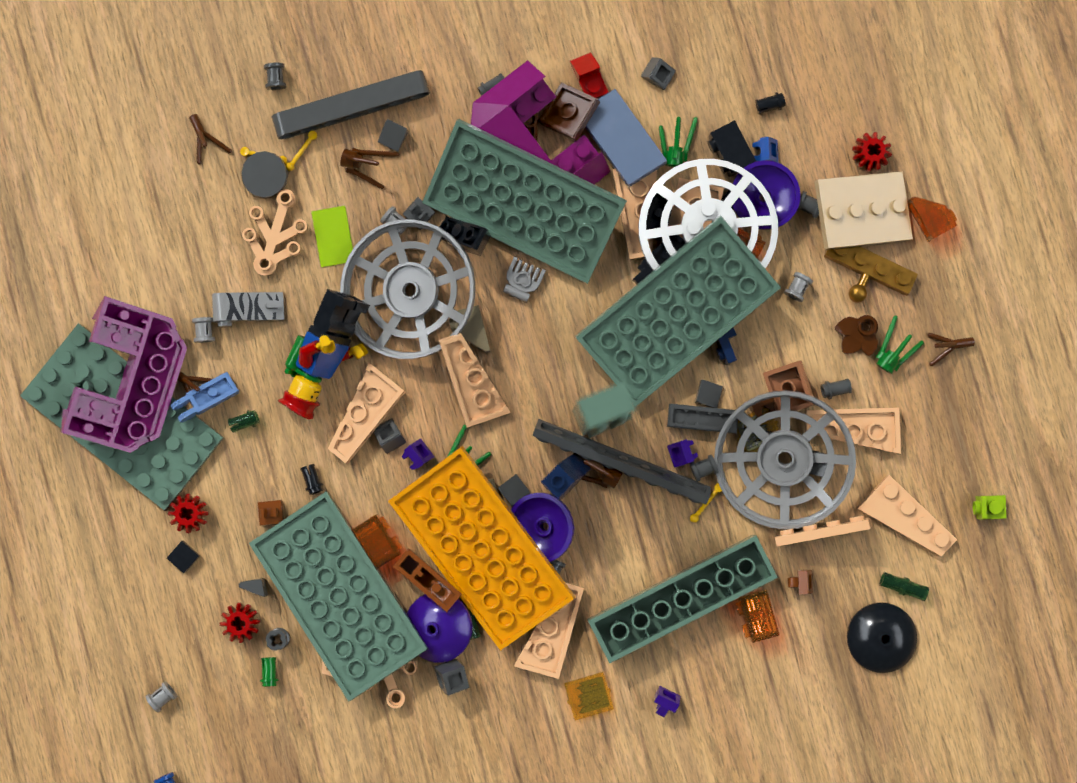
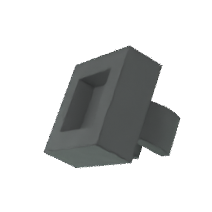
(419, 211)

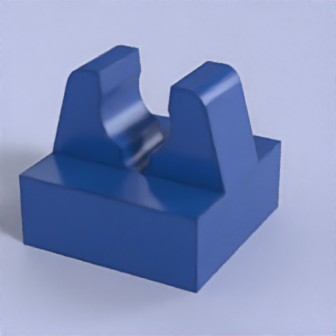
(768, 148)

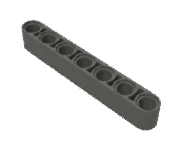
(350, 104)

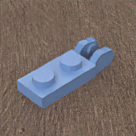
(209, 396)

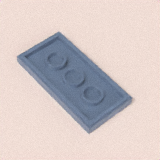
(624, 139)

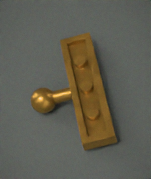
(872, 267)

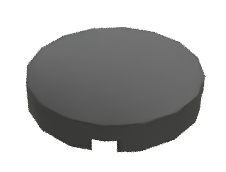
(264, 174)

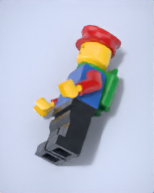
(322, 350)

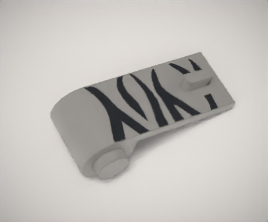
(247, 307)

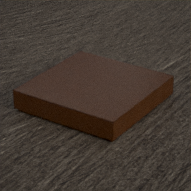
(569, 111)

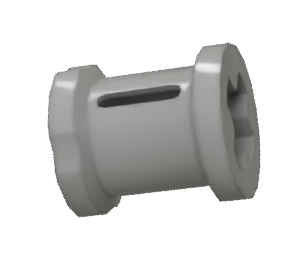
(392, 215)
(798, 286)
(203, 329)
(161, 696)

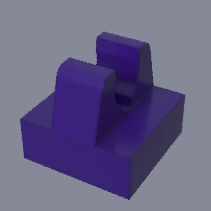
(418, 453)
(681, 453)
(666, 701)

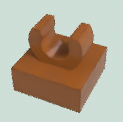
(270, 512)
(803, 581)

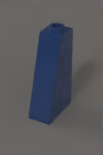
(565, 476)

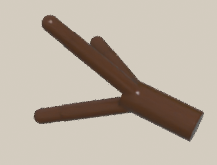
(198, 127)
(952, 344)
(186, 381)

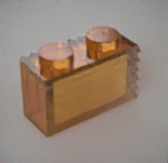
(377, 540)
(758, 616)

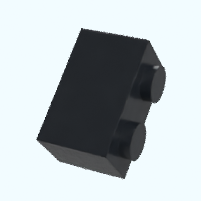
(730, 147)

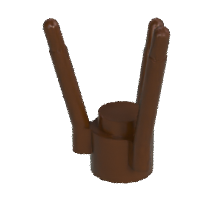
(354, 158)
(609, 477)

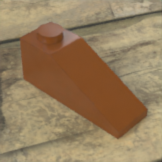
(427, 579)

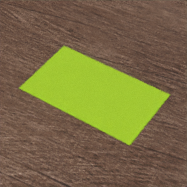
(332, 235)

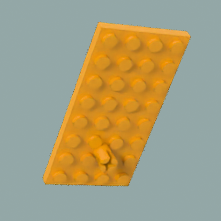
(481, 548)

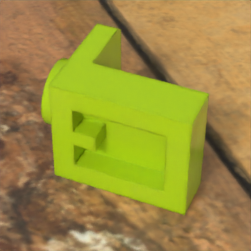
(990, 507)

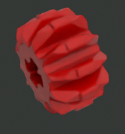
(878, 157)
(188, 522)
(244, 616)

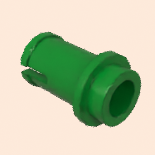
(269, 672)

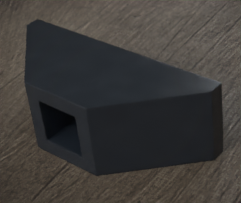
(470, 236)

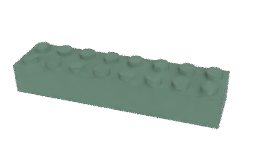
(604, 410)
(682, 598)

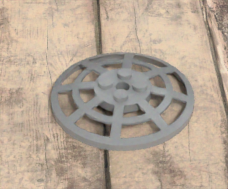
(397, 280)
(780, 473)

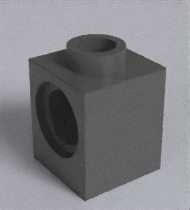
(451, 677)

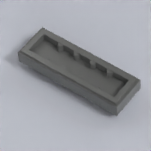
(699, 418)

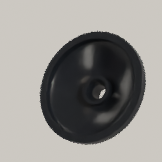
(866, 632)

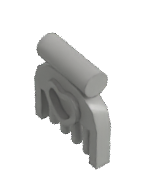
(521, 282)

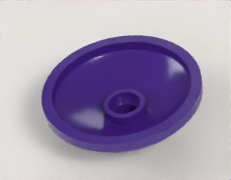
(780, 185)
(539, 508)
(452, 628)

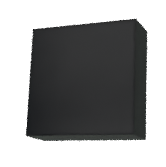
(183, 556)

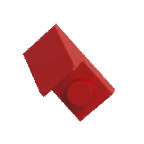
(589, 76)

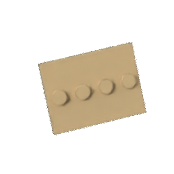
(863, 210)

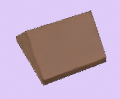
(789, 378)

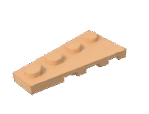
(472, 386)
(371, 404)

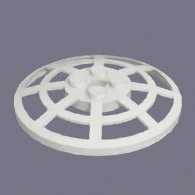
(705, 209)

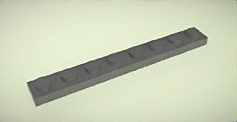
(622, 461)

